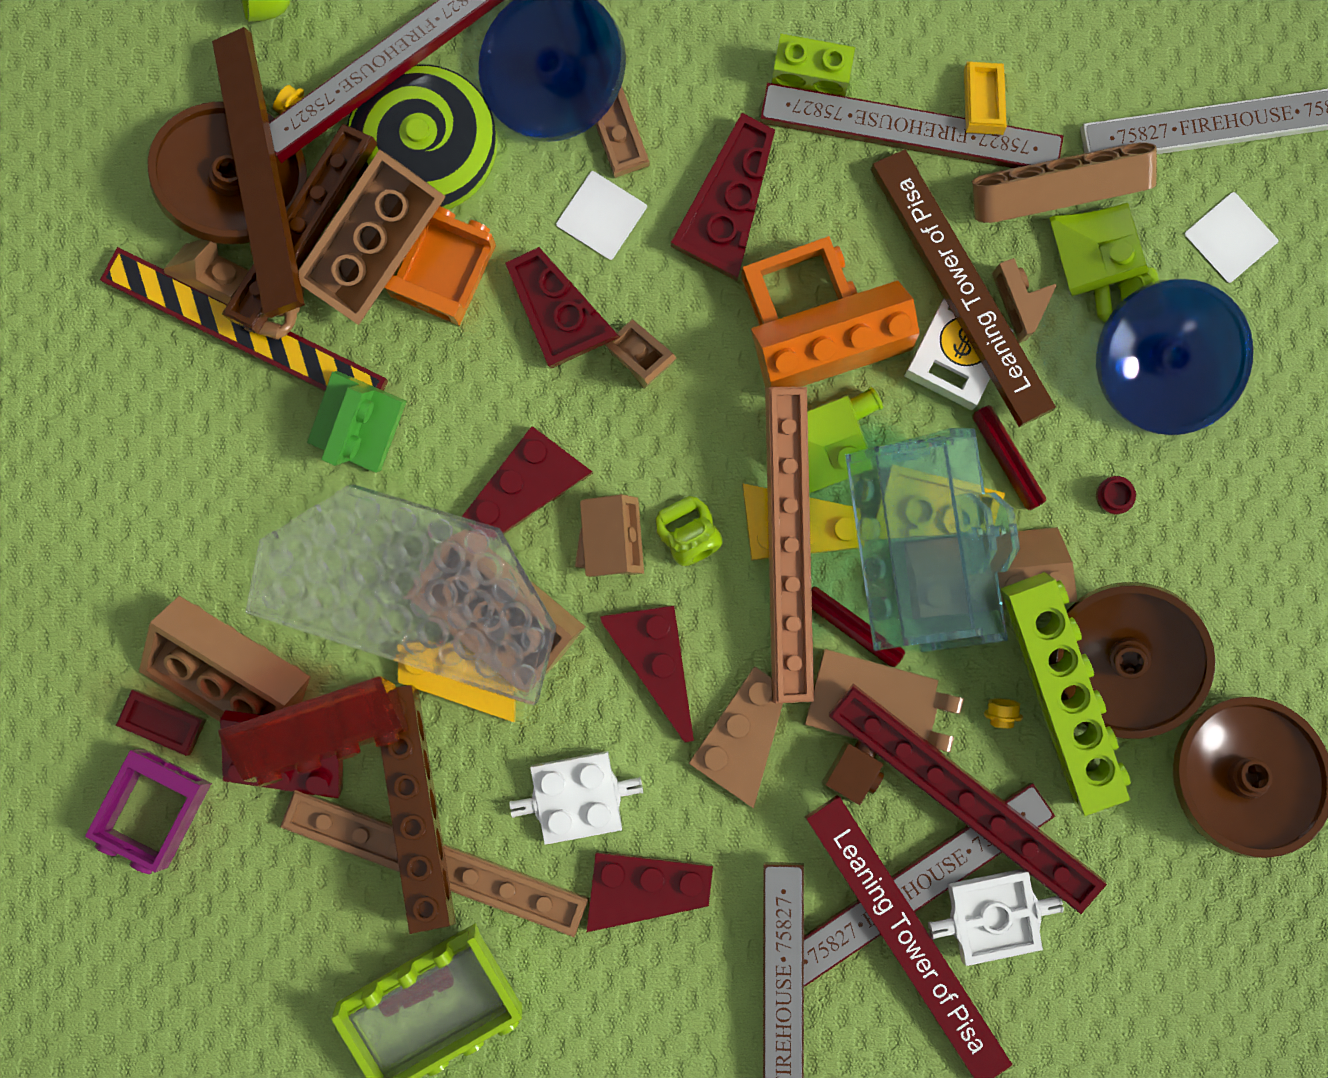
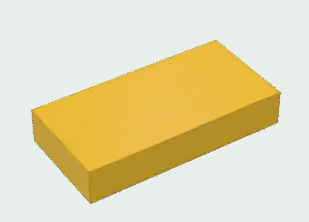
(985, 98)

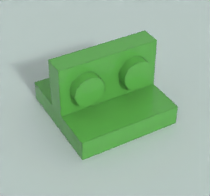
(355, 422)

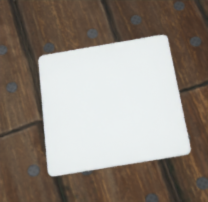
(601, 215)
(1231, 237)

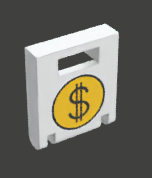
(950, 348)

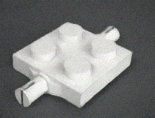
(576, 797)
(995, 917)

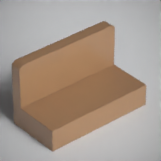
(612, 536)

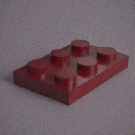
(323, 781)

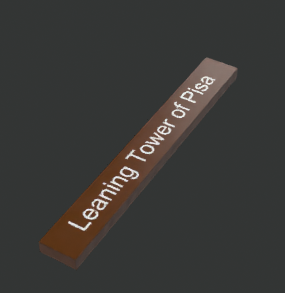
(962, 288)

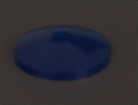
(552, 66)
(1174, 356)

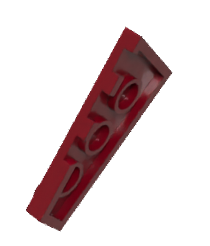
(725, 206)

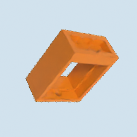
(756, 288)

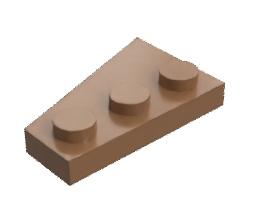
(741, 739)

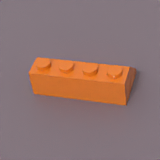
(837, 336)

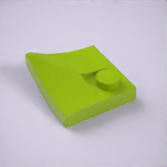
(1098, 248)
(831, 436)

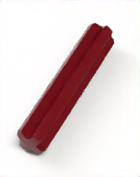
(1009, 457)
(852, 626)

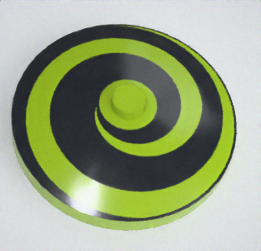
(434, 128)

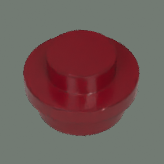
(1116, 495)

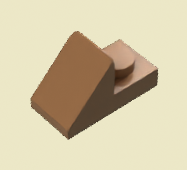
(206, 271)
(1022, 307)
(641, 353)

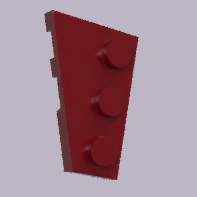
(644, 888)

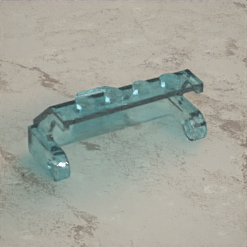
(931, 542)

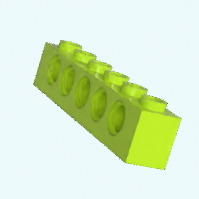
(1108, 782)

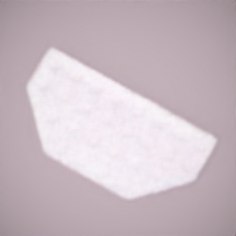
(407, 590)

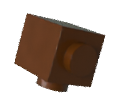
(854, 772)

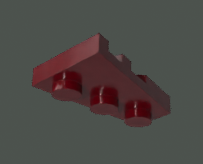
(556, 309)
(526, 482)

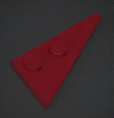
(653, 650)

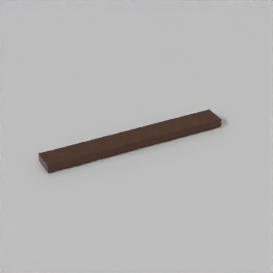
(258, 173)

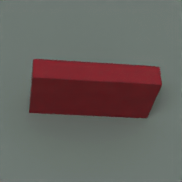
(161, 722)

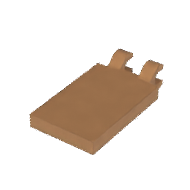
(902, 693)

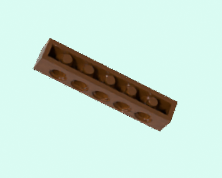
(417, 822)

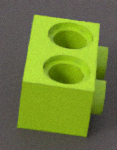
(813, 64)

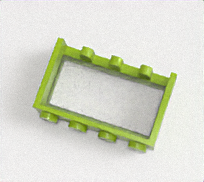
(428, 1010)

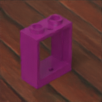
(164, 772)

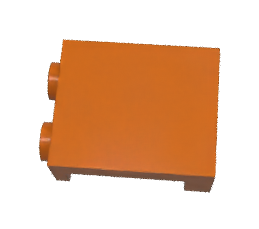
(444, 267)

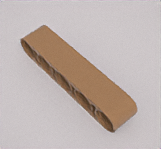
(1065, 182)

